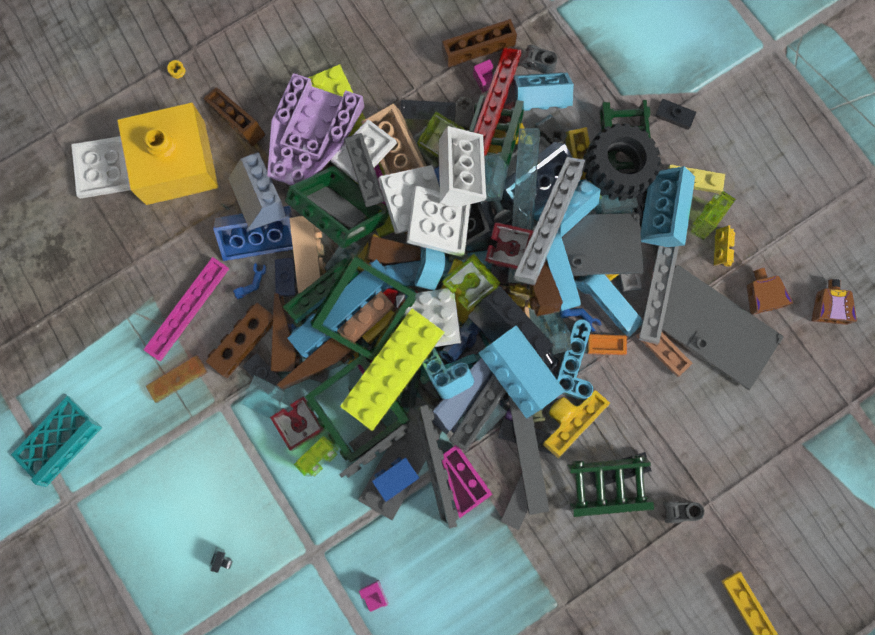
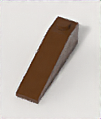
(235, 116)
(391, 252)
(544, 294)
(284, 354)
(327, 357)

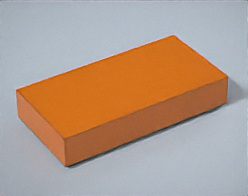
(607, 344)

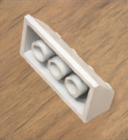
(461, 167)

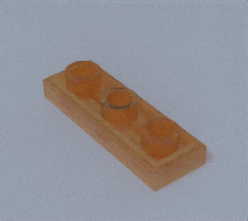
(167, 383)

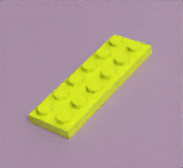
(392, 369)

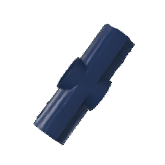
(468, 337)

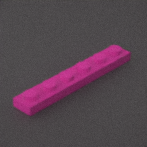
(186, 309)

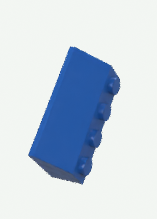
(238, 241)

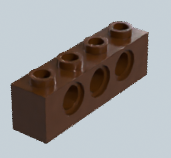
(479, 43)
(240, 351)

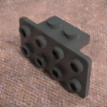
(366, 436)

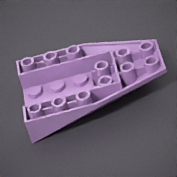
(309, 129)

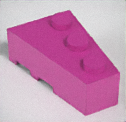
(464, 481)

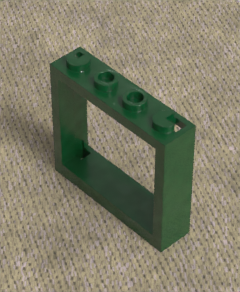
(323, 221)
(337, 289)
(334, 435)

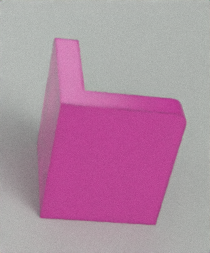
(483, 75)
(374, 596)

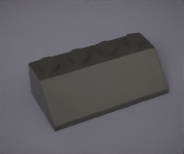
(338, 207)

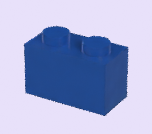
(395, 479)

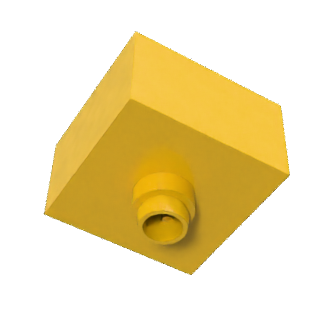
(167, 154)

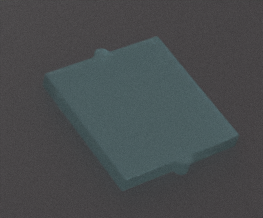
(263, 397)

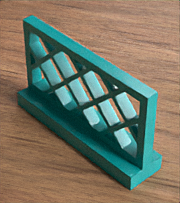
(63, 455)

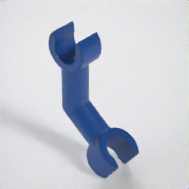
(242, 292)
(582, 313)

